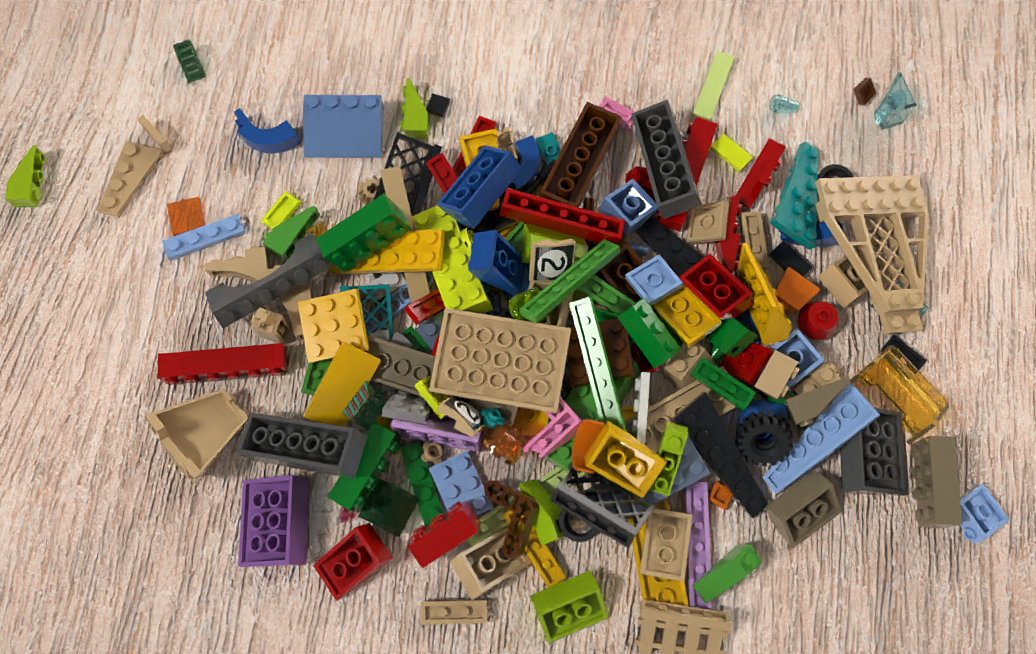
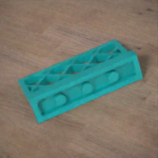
(387, 300)

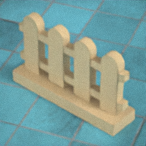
(680, 618)

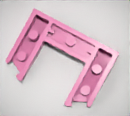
(557, 432)

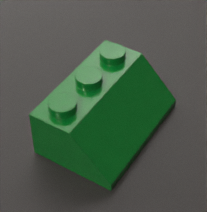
(649, 333)

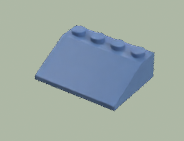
(343, 126)

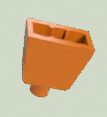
(794, 291)

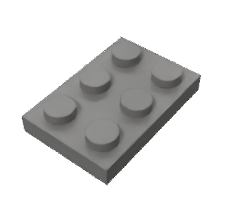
(407, 407)

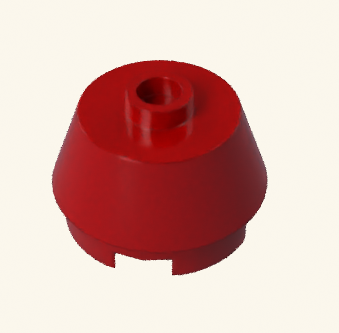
(818, 320)

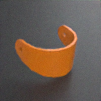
(584, 438)

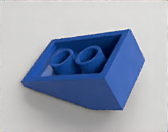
(496, 261)

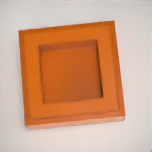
(719, 496)

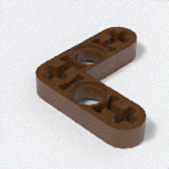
(519, 509)

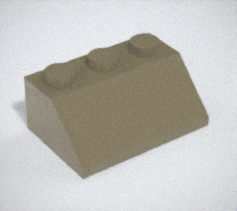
(804, 508)

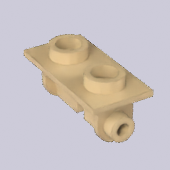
(505, 139)

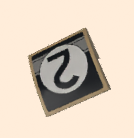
(550, 259)
(467, 415)

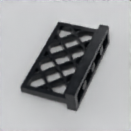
(425, 175)
(595, 513)

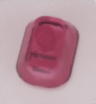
(344, 514)

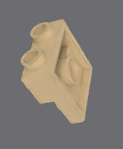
(821, 376)

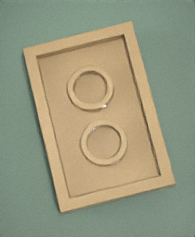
(666, 544)

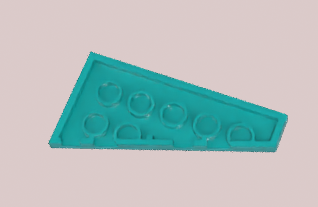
(797, 208)

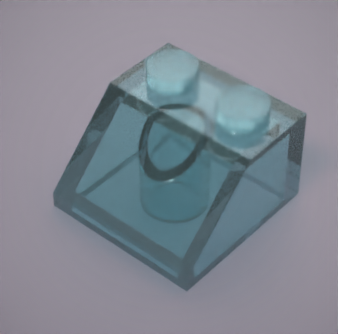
(894, 104)

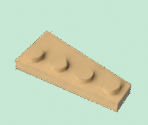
(127, 176)

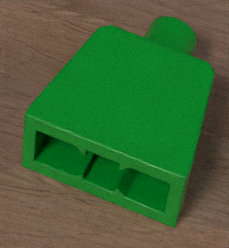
(730, 338)

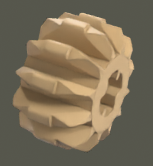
(367, 190)

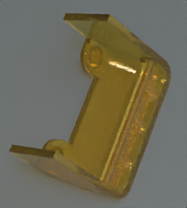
(906, 389)

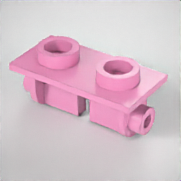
(612, 106)

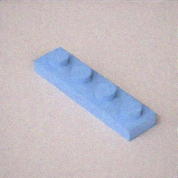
(203, 237)

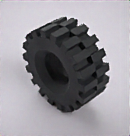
(769, 450)

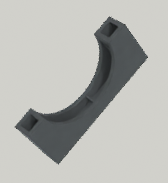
(234, 303)

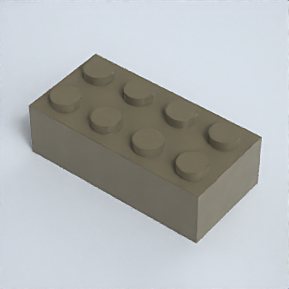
(936, 482)

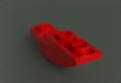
(728, 248)

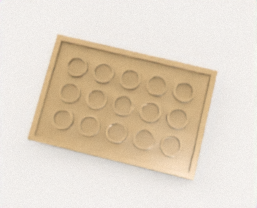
(500, 360)

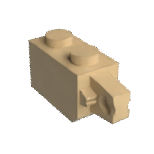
(270, 325)

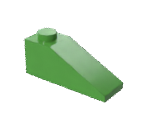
(282, 237)
(727, 572)

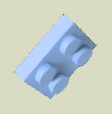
(654, 280)

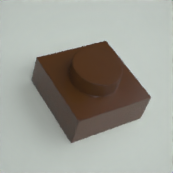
(864, 91)

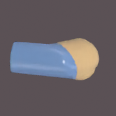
(639, 249)

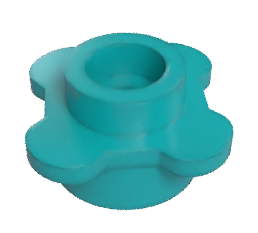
(492, 417)

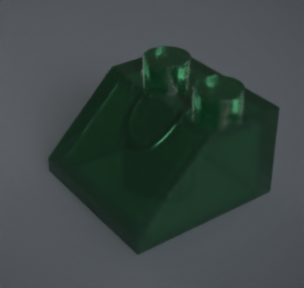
(389, 507)

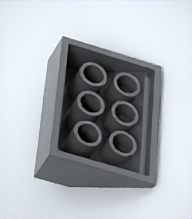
(876, 458)

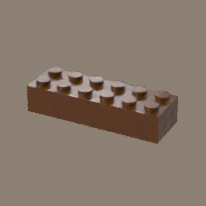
(581, 156)

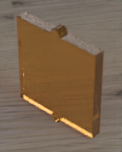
(185, 215)

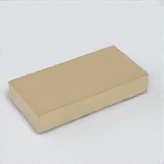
(157, 137)

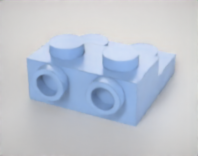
(980, 514)

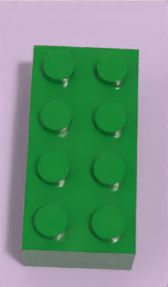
(363, 233)
(375, 459)

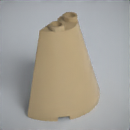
(198, 430)

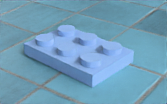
(460, 482)

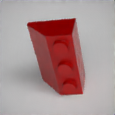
(717, 288)

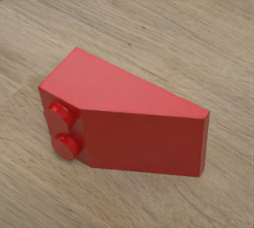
(352, 560)

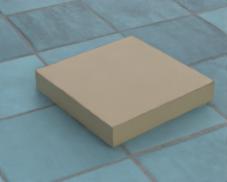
(708, 223)

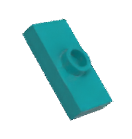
(548, 147)

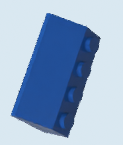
(480, 186)

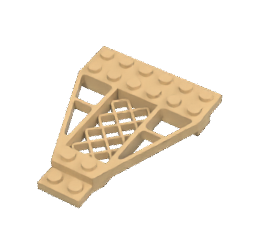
(886, 201)

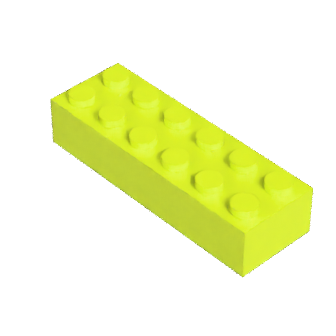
(456, 284)

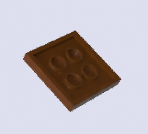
(617, 348)

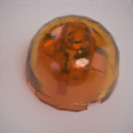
(505, 442)

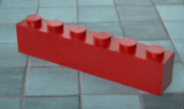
(696, 149)
(561, 217)
(222, 362)

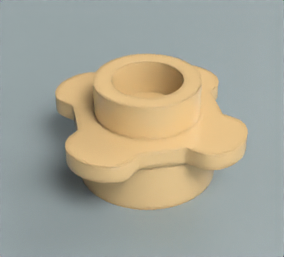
(434, 447)

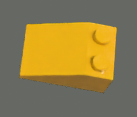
(624, 460)

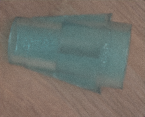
(783, 104)

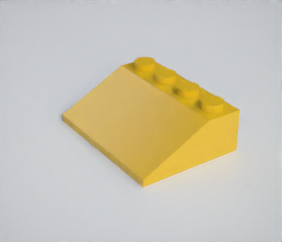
(765, 308)

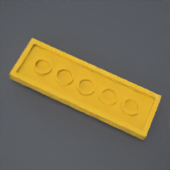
(410, 253)

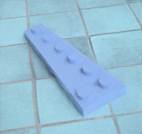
(831, 430)

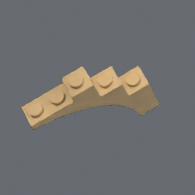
(255, 267)

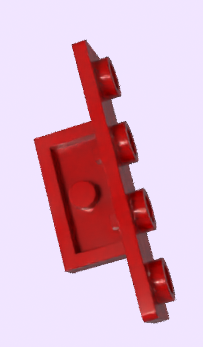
(760, 172)

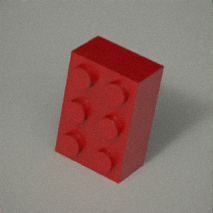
(443, 533)

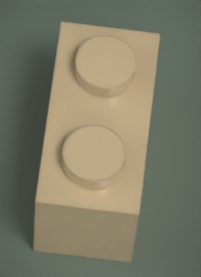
(776, 375)

